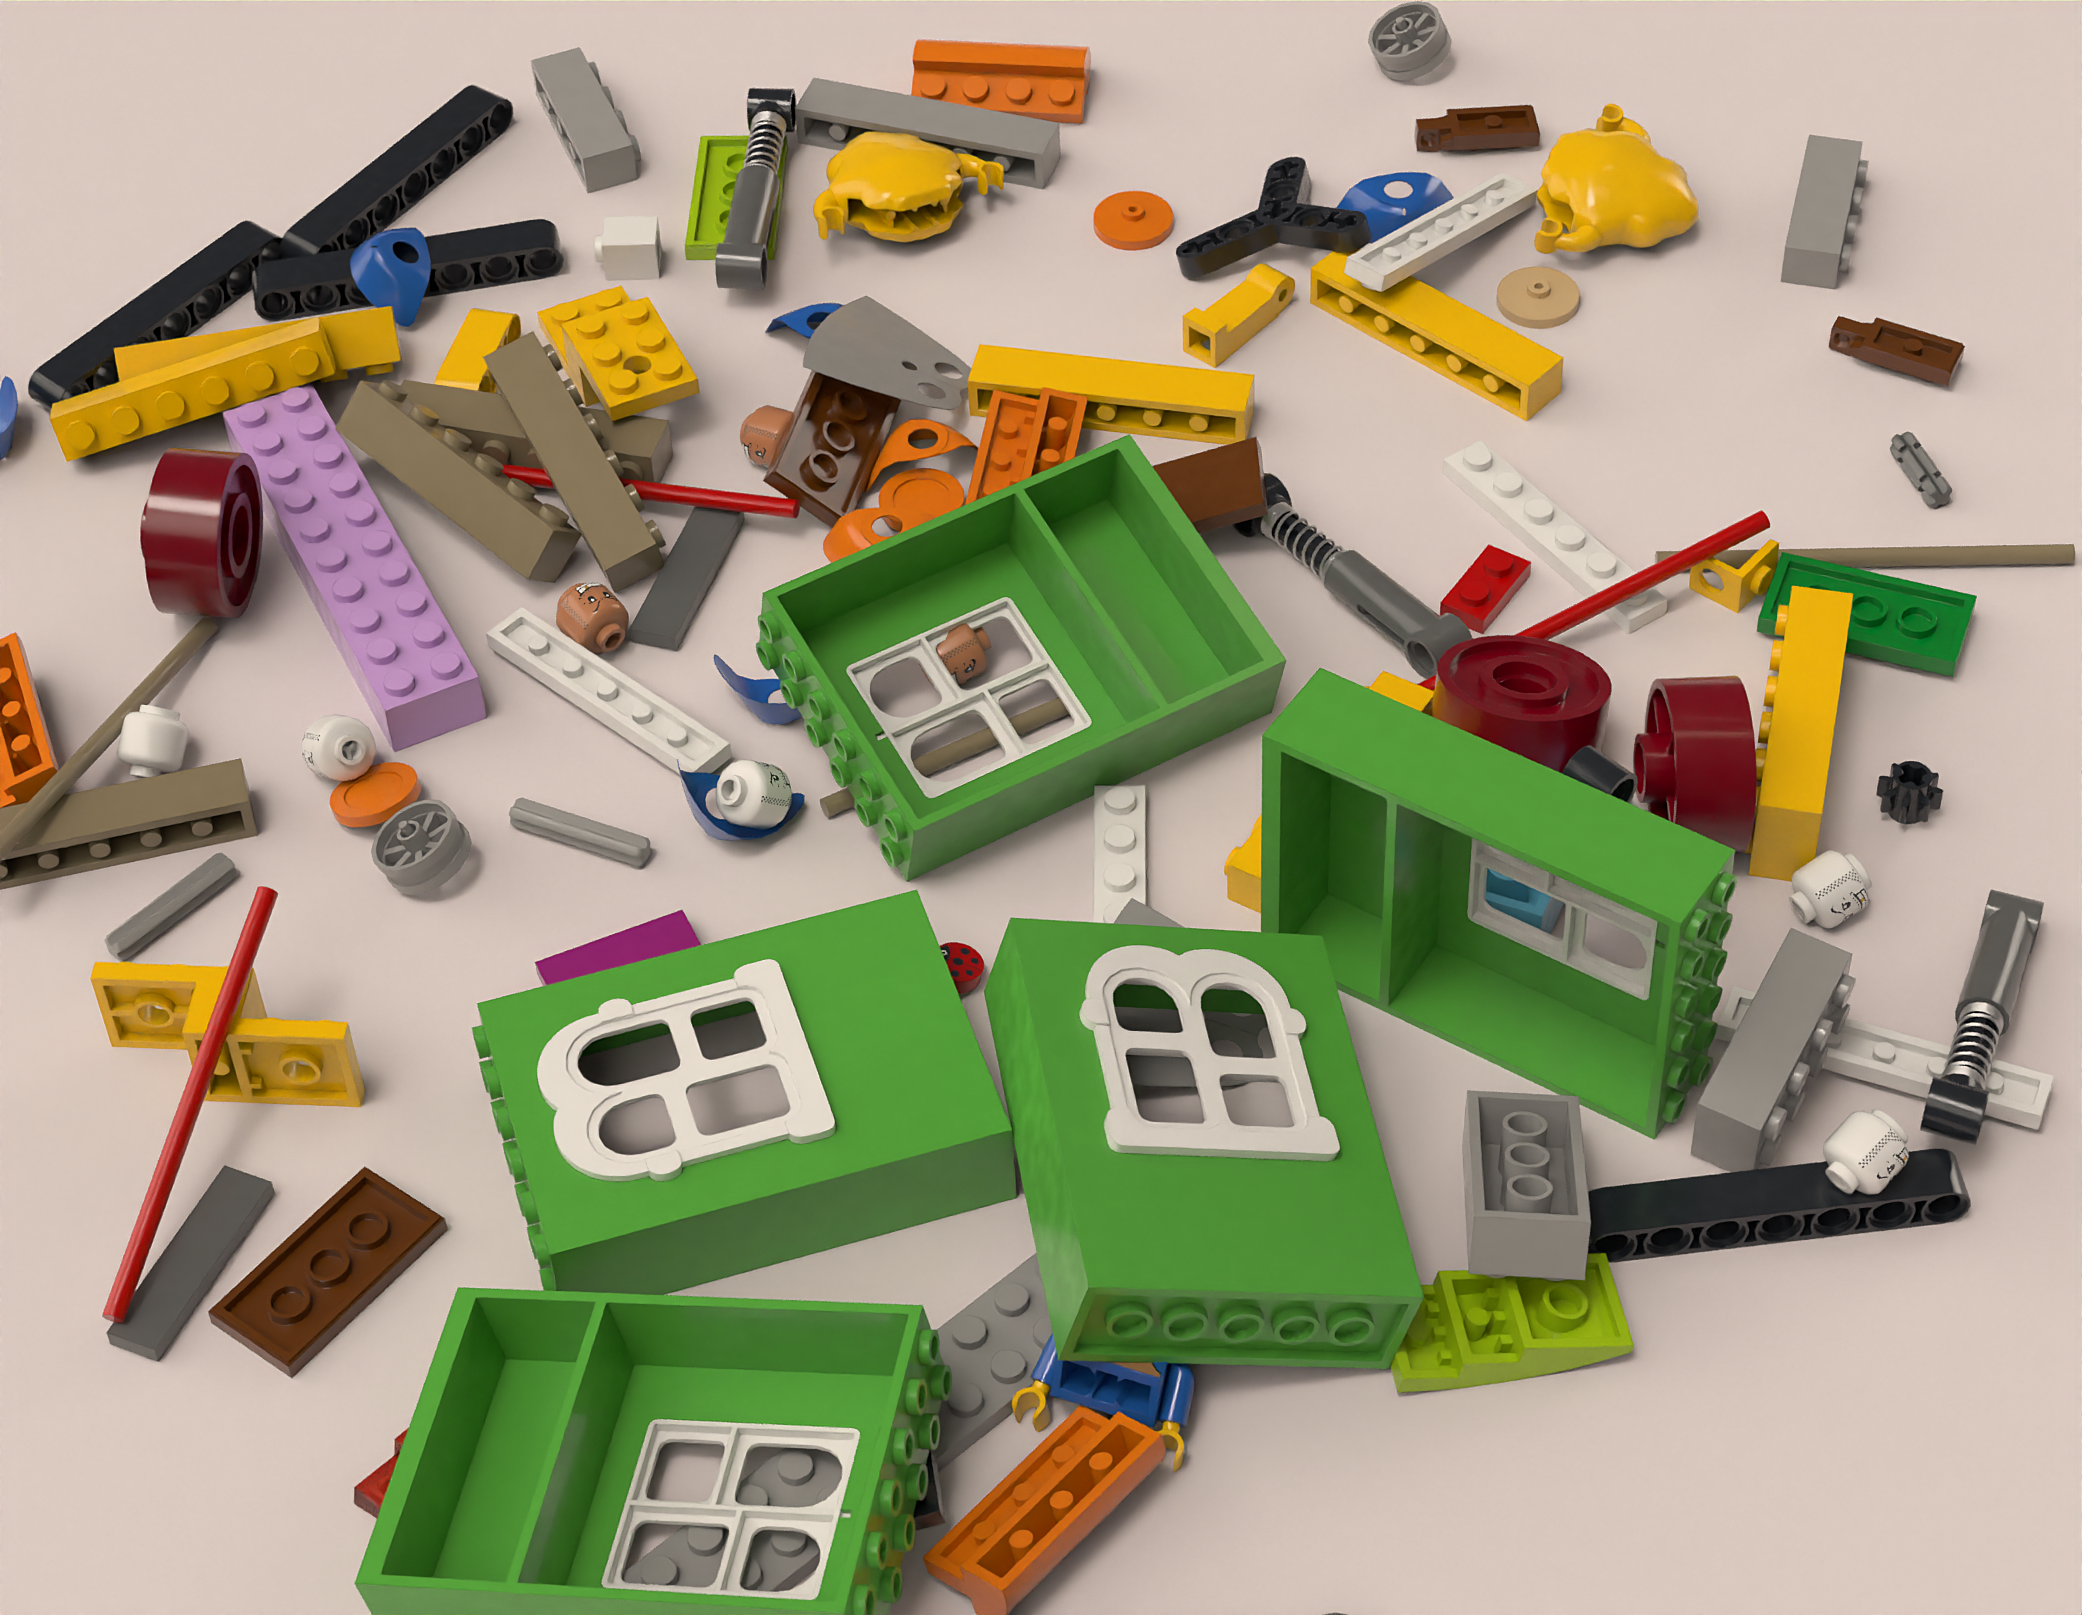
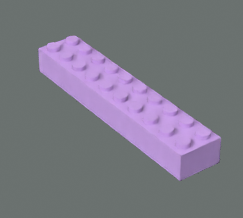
(356, 569)

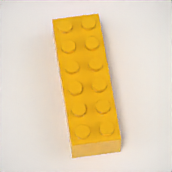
(1798, 730)

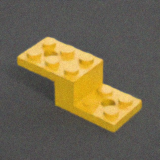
(618, 352)
(259, 1052)

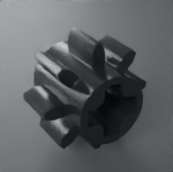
(1909, 792)

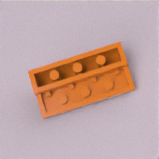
(1005, 77)
(1025, 438)
(25, 743)
(1044, 1509)

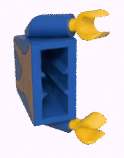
(1135, 1389)

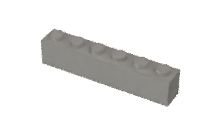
(838, 112)

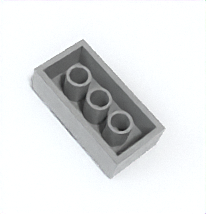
(1773, 1054)
(1525, 1186)

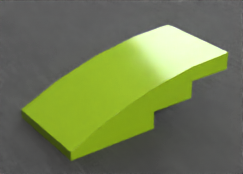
(1510, 1328)

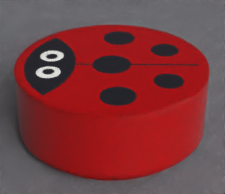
(964, 965)

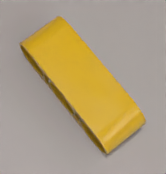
(478, 336)

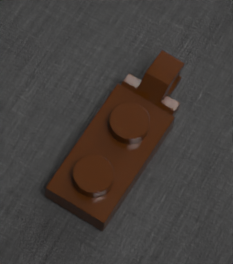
(1478, 129)
(1898, 348)

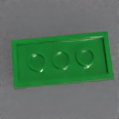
(1888, 616)

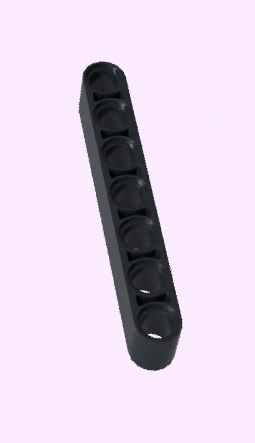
(401, 175)
(458, 264)
(163, 312)
(1768, 1208)

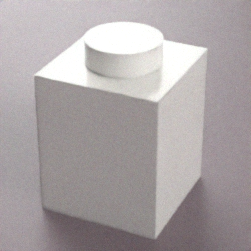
(629, 247)

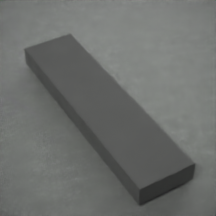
(685, 577)
(191, 1263)

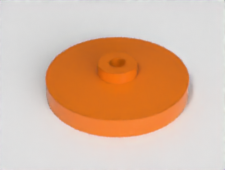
(1133, 220)
(921, 490)
(375, 795)

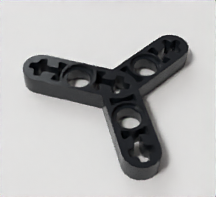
(1279, 219)

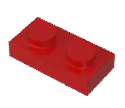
(1486, 588)

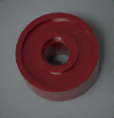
(203, 532)
(1524, 696)
(1699, 757)

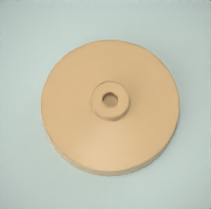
(1538, 297)

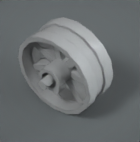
(1406, 44)
(421, 847)

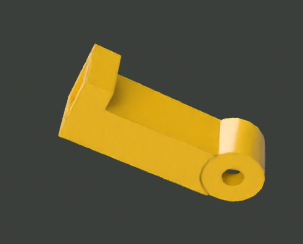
(1237, 315)

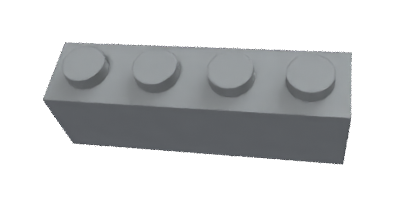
(586, 119)
(1822, 212)

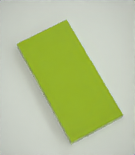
(714, 182)

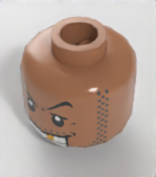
(763, 432)
(592, 617)
(964, 653)

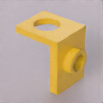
(1738, 585)

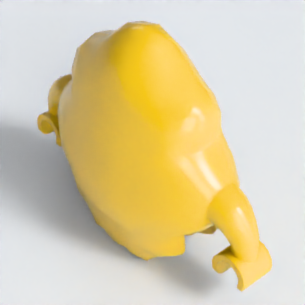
(898, 187)
(1611, 189)

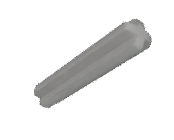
(580, 832)
(170, 907)

